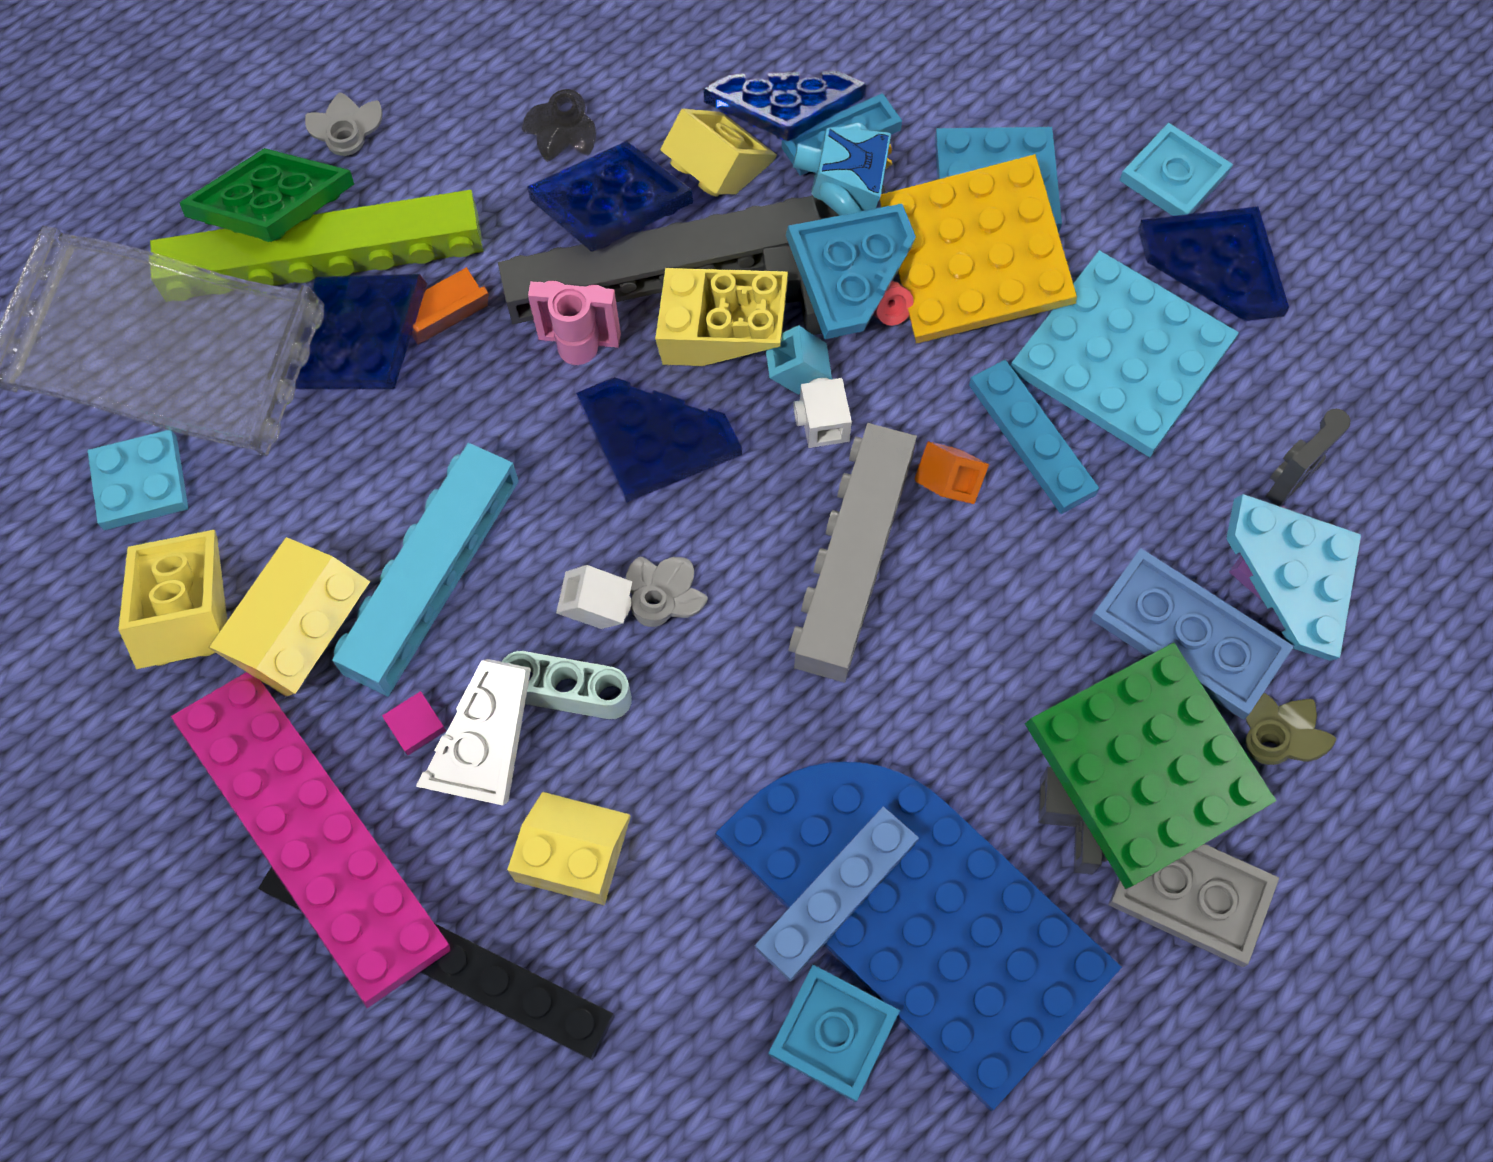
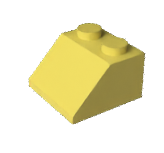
(715, 151)
(569, 847)

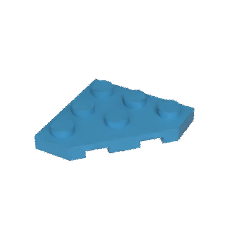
(850, 264)

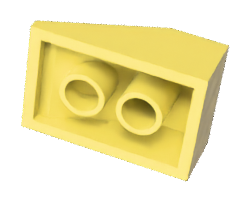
(172, 599)

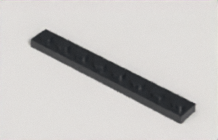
(505, 988)

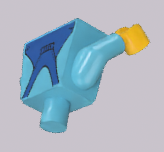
(847, 167)

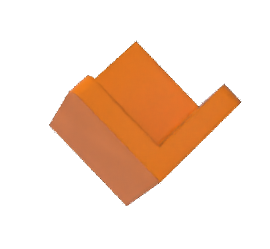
(951, 472)

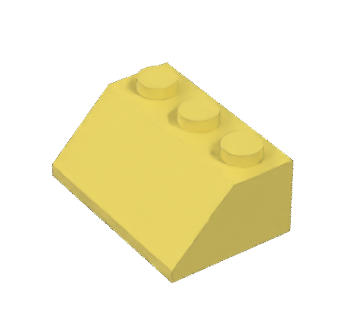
(289, 616)

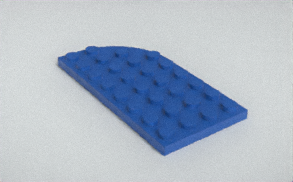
(947, 937)

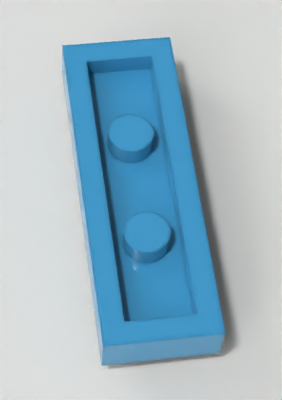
(873, 113)

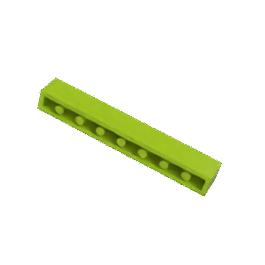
(339, 241)

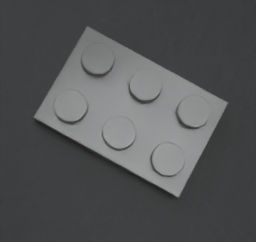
(1204, 901)

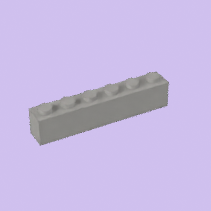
(854, 552)

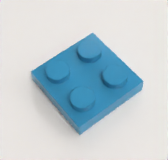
(834, 1033)

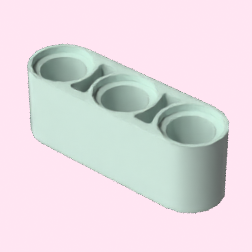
(584, 697)

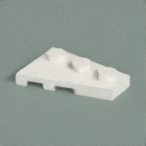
(482, 741)

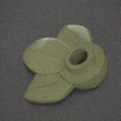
(1289, 728)

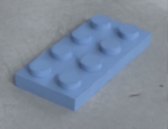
(1223, 646)

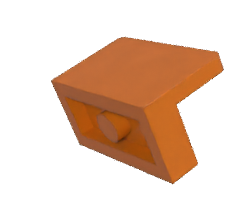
(448, 304)

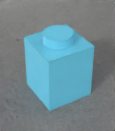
(798, 359)

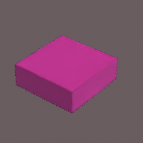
(414, 723)

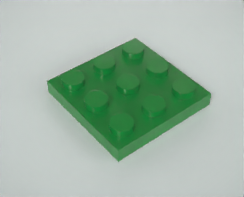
(267, 194)

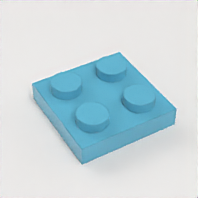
(1175, 172)
(137, 479)

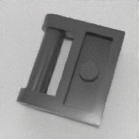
(1307, 458)

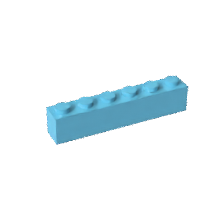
(425, 570)

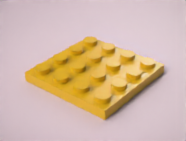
(981, 249)

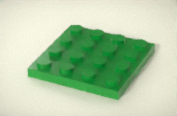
(1149, 764)

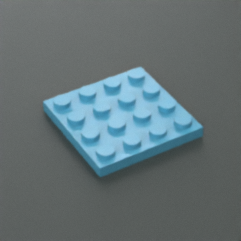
(1124, 353)

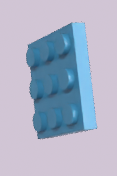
(975, 148)

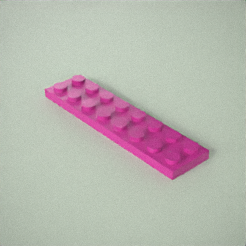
(311, 838)

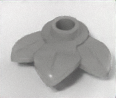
(344, 124)
(663, 584)

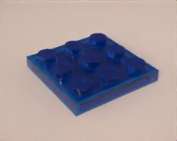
(610, 195)
(362, 331)

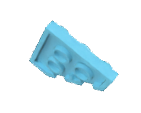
(1298, 570)

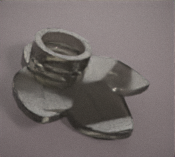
(559, 129)

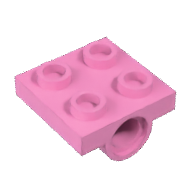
(575, 318)

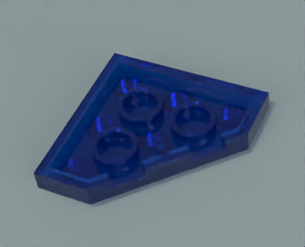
(785, 102)
(1219, 257)
(654, 436)

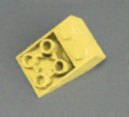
(719, 314)

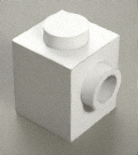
(823, 412)
(594, 597)

